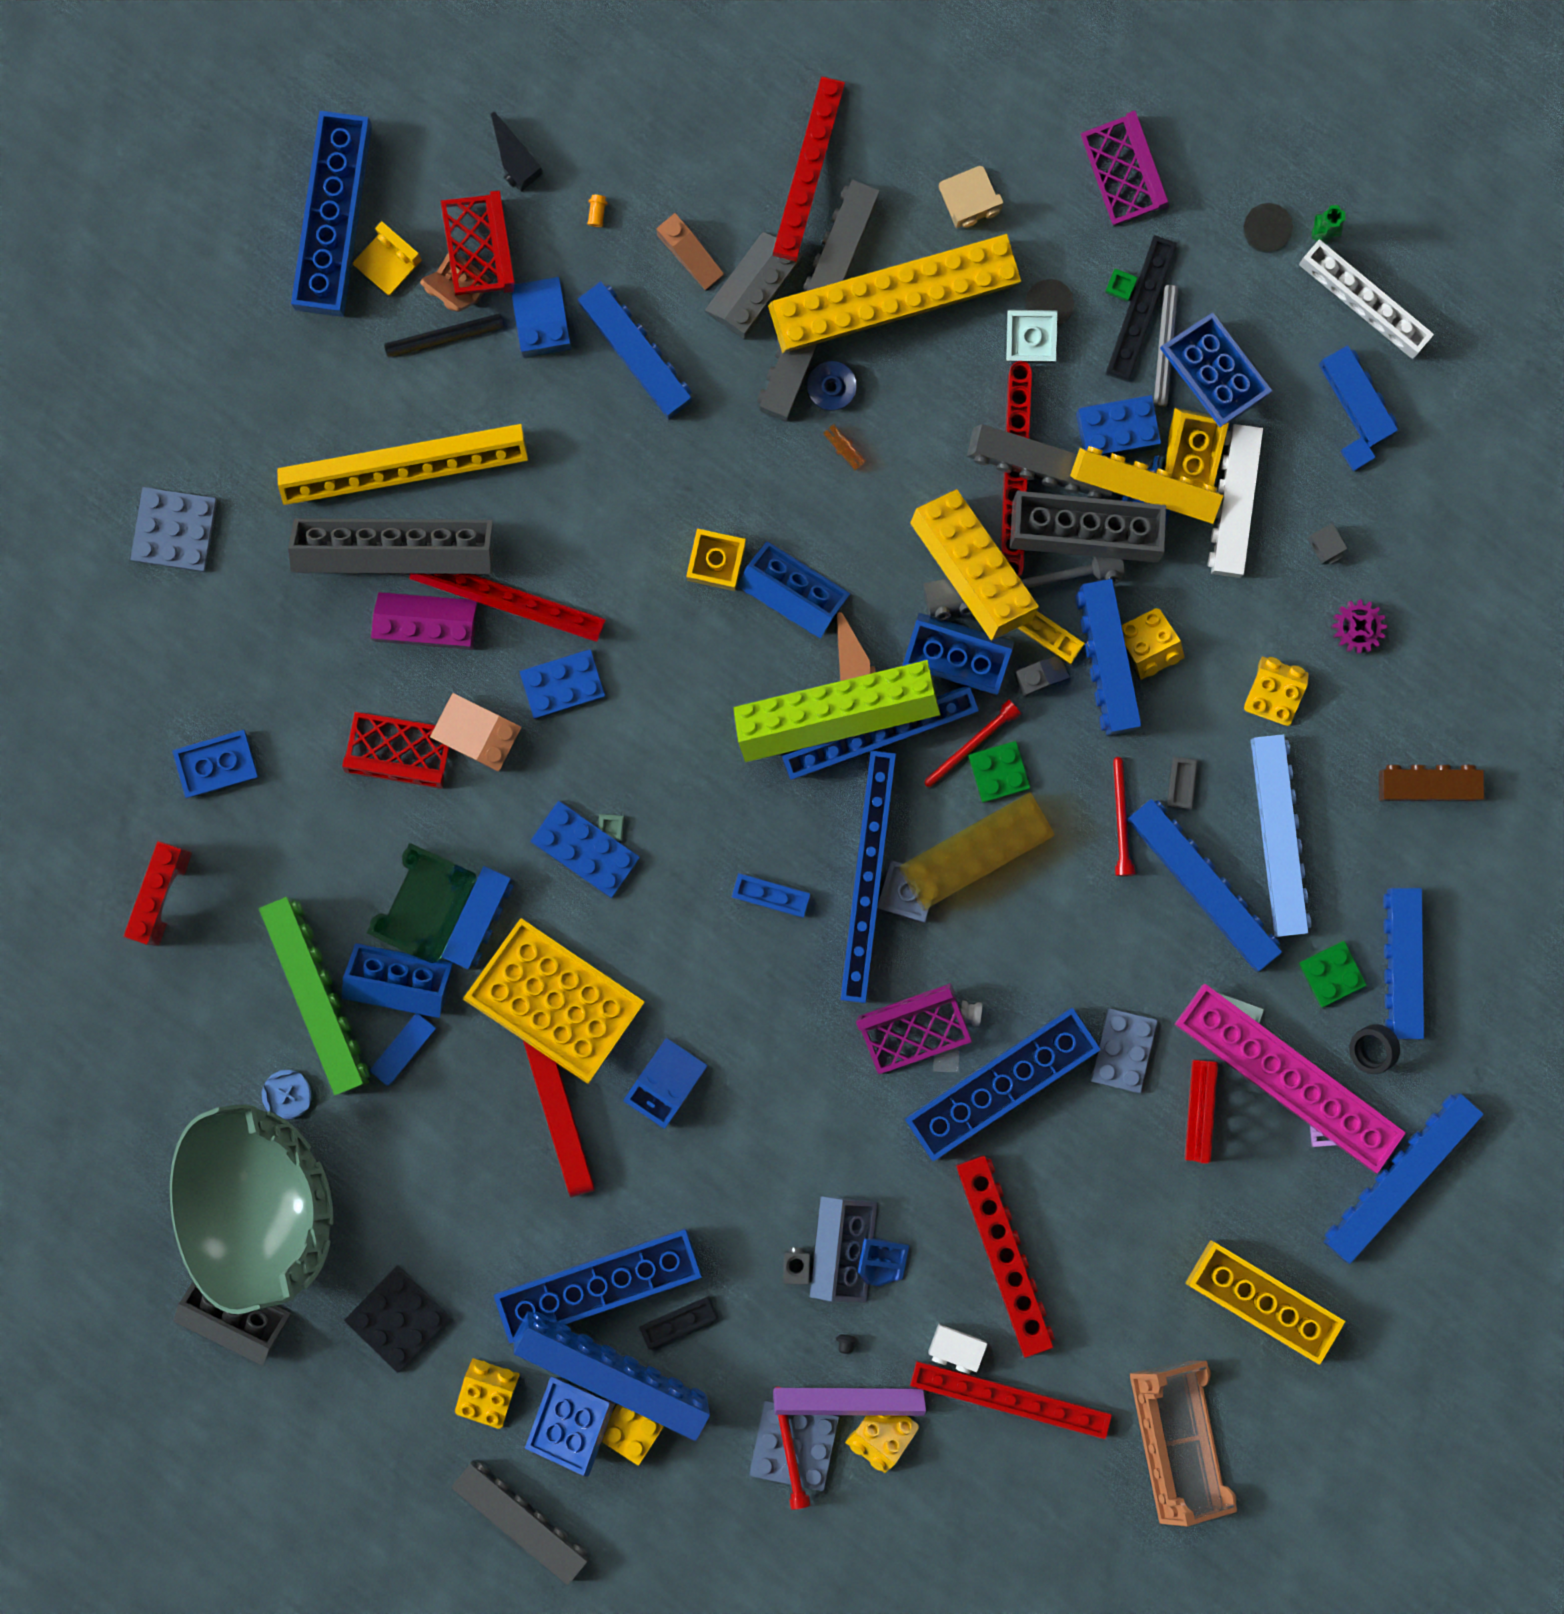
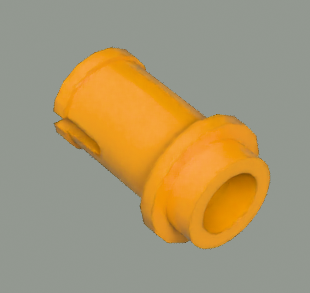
(596, 212)

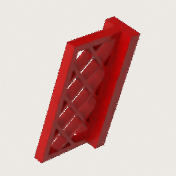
(497, 235)
(388, 769)
(1201, 1111)

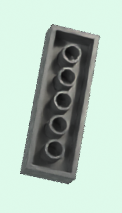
(1088, 526)

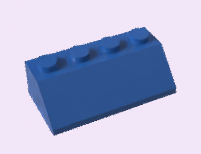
(793, 589)
(959, 653)
(396, 980)

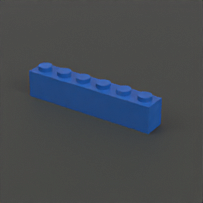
(635, 350)
(1404, 962)

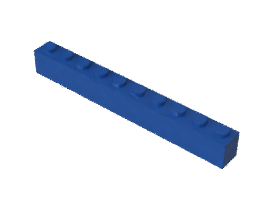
(867, 877)

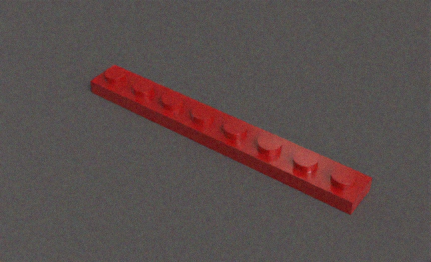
(808, 169)
(516, 602)
(1010, 1399)

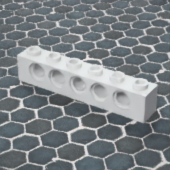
(1366, 299)

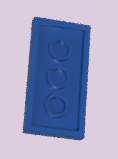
(585, 849)

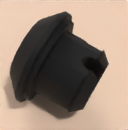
(846, 1343)

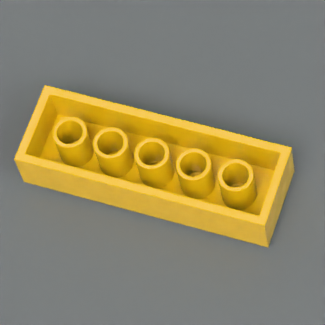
(974, 564)
(1265, 1302)

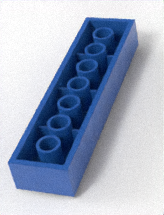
(331, 213)
(1002, 1084)
(602, 1282)
(611, 1375)

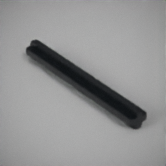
(444, 335)

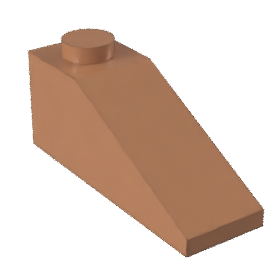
(689, 251)
(852, 657)

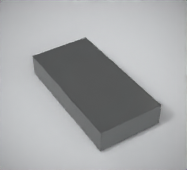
(1182, 783)

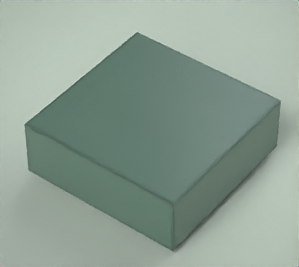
(612, 825)

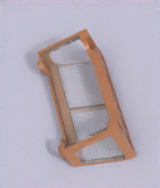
(1180, 1444)

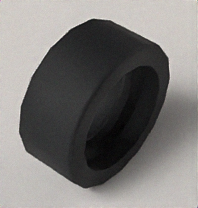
(1359, 1056)

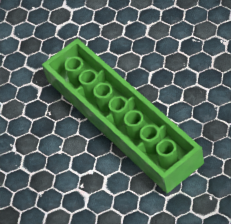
(314, 995)

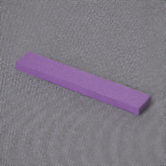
(848, 1401)

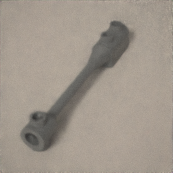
(943, 598)

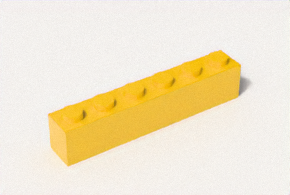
(1146, 485)

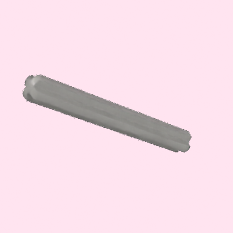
(1166, 335)

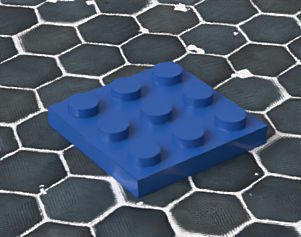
(569, 1426)

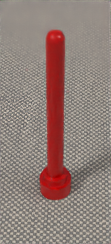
(1007, 713)
(1124, 865)
(798, 1496)

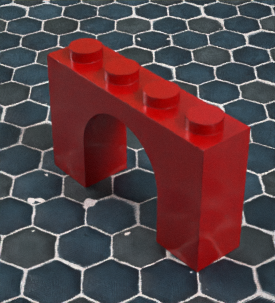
(145, 920)

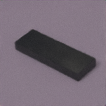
(678, 1322)

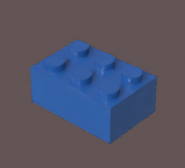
(1119, 426)

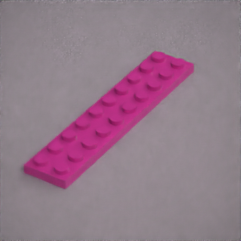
(1290, 1078)

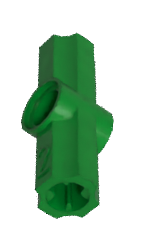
(1328, 224)

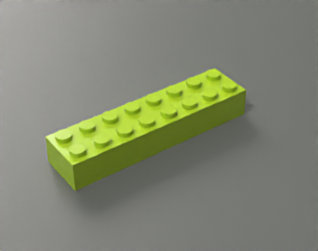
(836, 711)

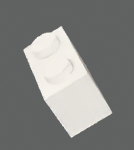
(957, 1349)

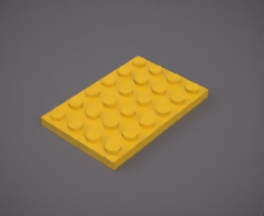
(554, 1000)

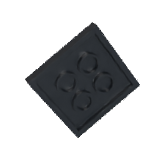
(397, 1319)

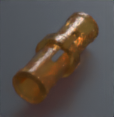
(844, 447)

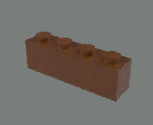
(1431, 784)

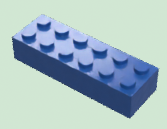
(1109, 657)

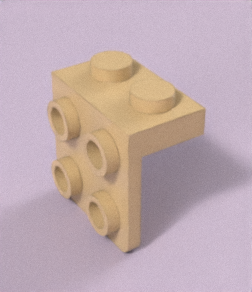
(970, 197)

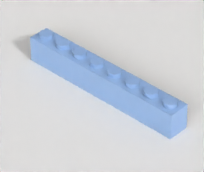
(1279, 835)

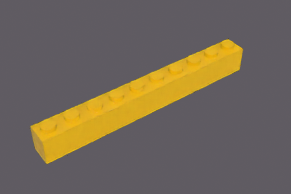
(402, 464)

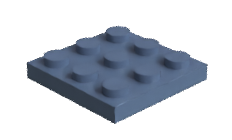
(173, 529)
(812, 1441)

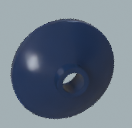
(831, 373)

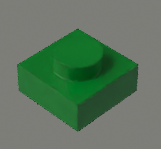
(1121, 285)

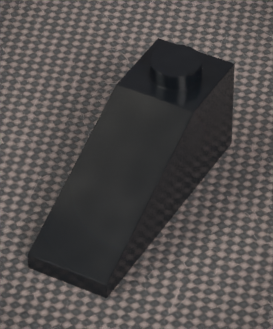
(517, 162)

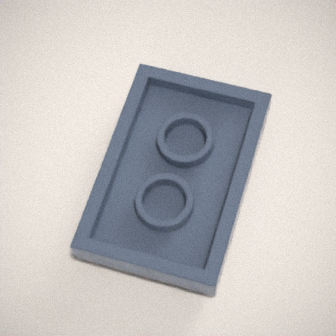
(1124, 1050)

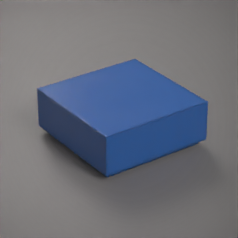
(1357, 454)

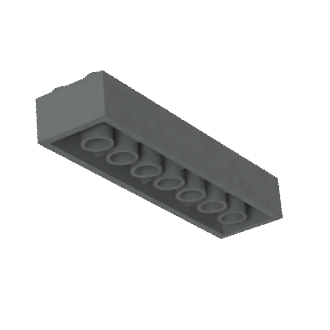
(391, 546)

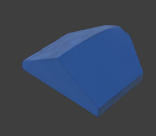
(882, 1261)

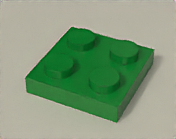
(998, 771)
(1332, 974)

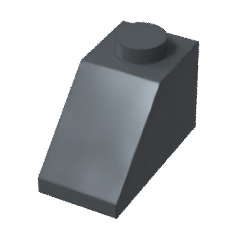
(1041, 675)

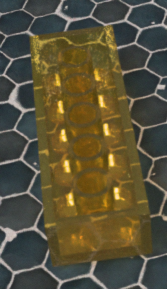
(976, 851)

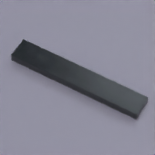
(1141, 308)

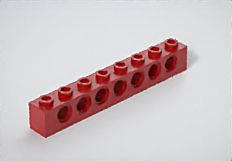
(1029, 1342)

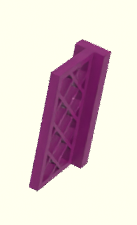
(1145, 162)
(907, 1008)

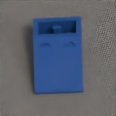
(665, 1083)

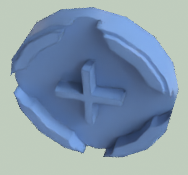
(287, 1094)

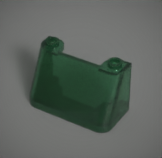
(425, 905)

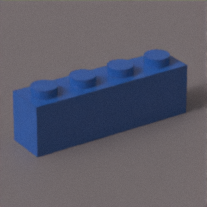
(1358, 396)
(477, 917)

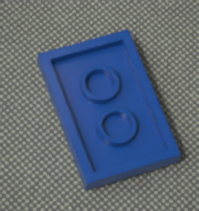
(562, 684)
(215, 764)

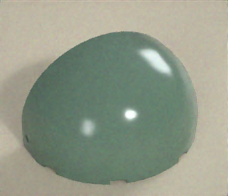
(249, 1208)

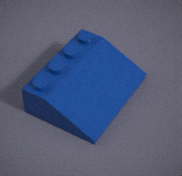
(1216, 370)

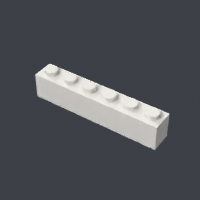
(1236, 506)

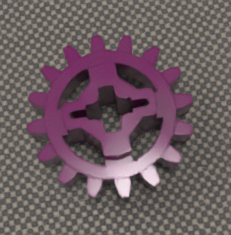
(1352, 619)

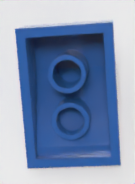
(541, 317)

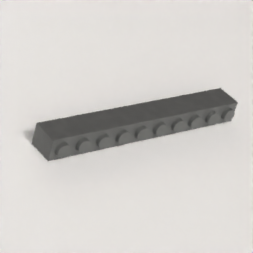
(831, 267)

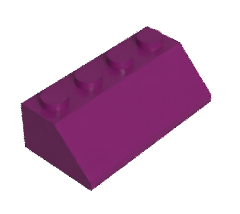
(424, 621)

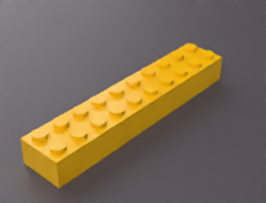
(894, 293)

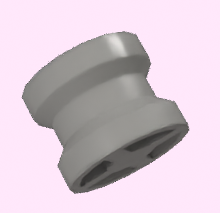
(971, 1013)

